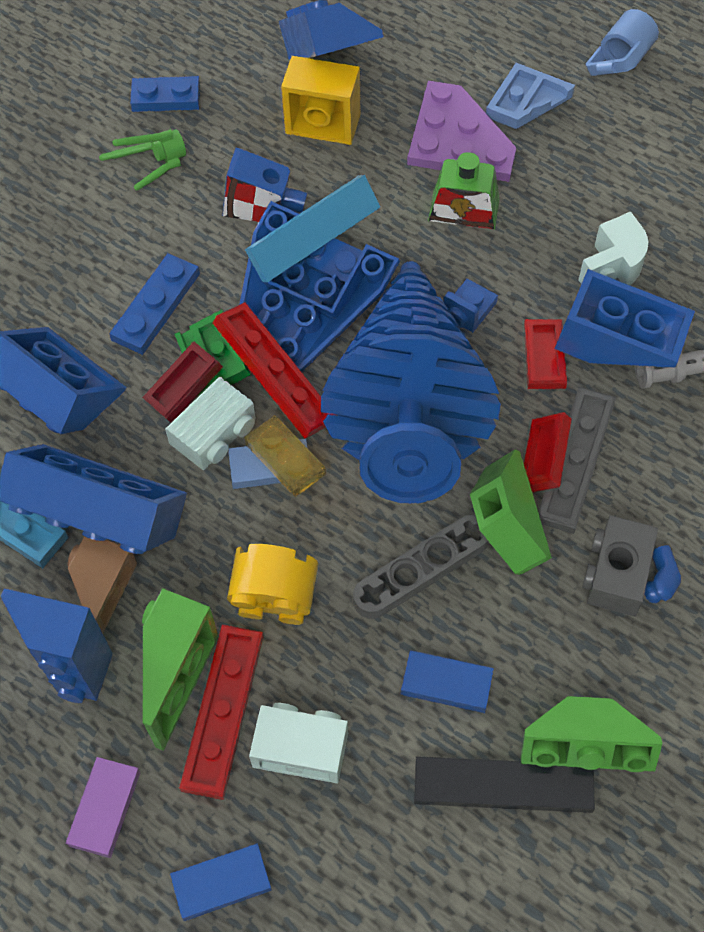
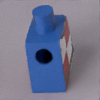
(256, 182)

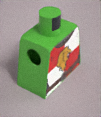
(466, 193)

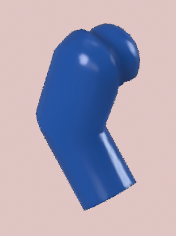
(667, 576)

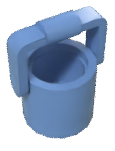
(624, 44)

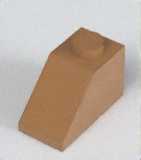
(100, 576)

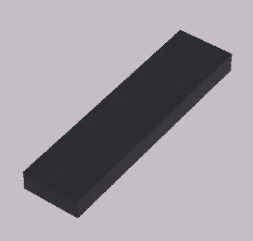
(502, 785)

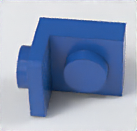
(470, 304)

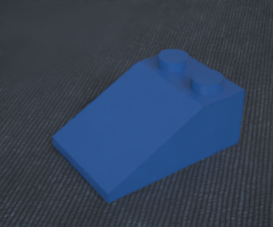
(623, 325)

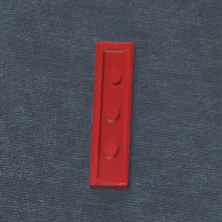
(272, 368)
(221, 712)

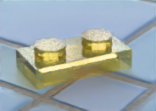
(285, 455)

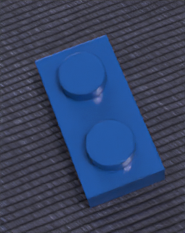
(165, 93)

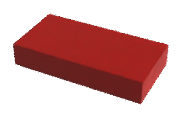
(543, 363)
(547, 451)

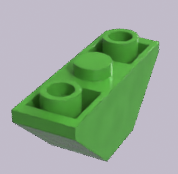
(509, 514)
(591, 736)

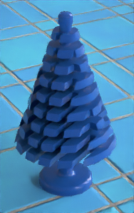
(410, 394)

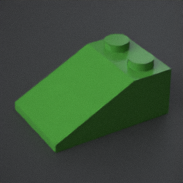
(175, 651)

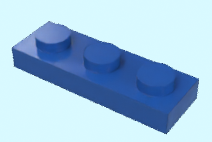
(154, 304)

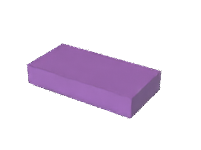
(103, 807)

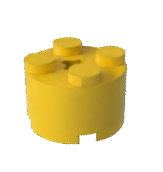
(272, 582)

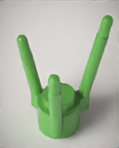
(165, 146)

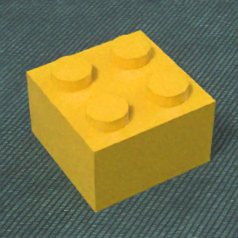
(321, 99)

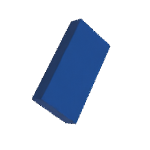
(447, 681)
(220, 882)

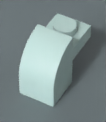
(621, 250)

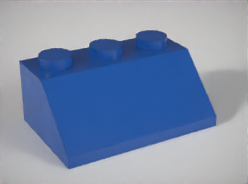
(54, 379)
(63, 643)

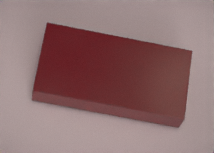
(182, 382)

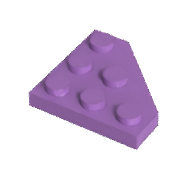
(454, 125)

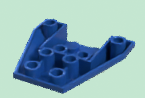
(316, 296)

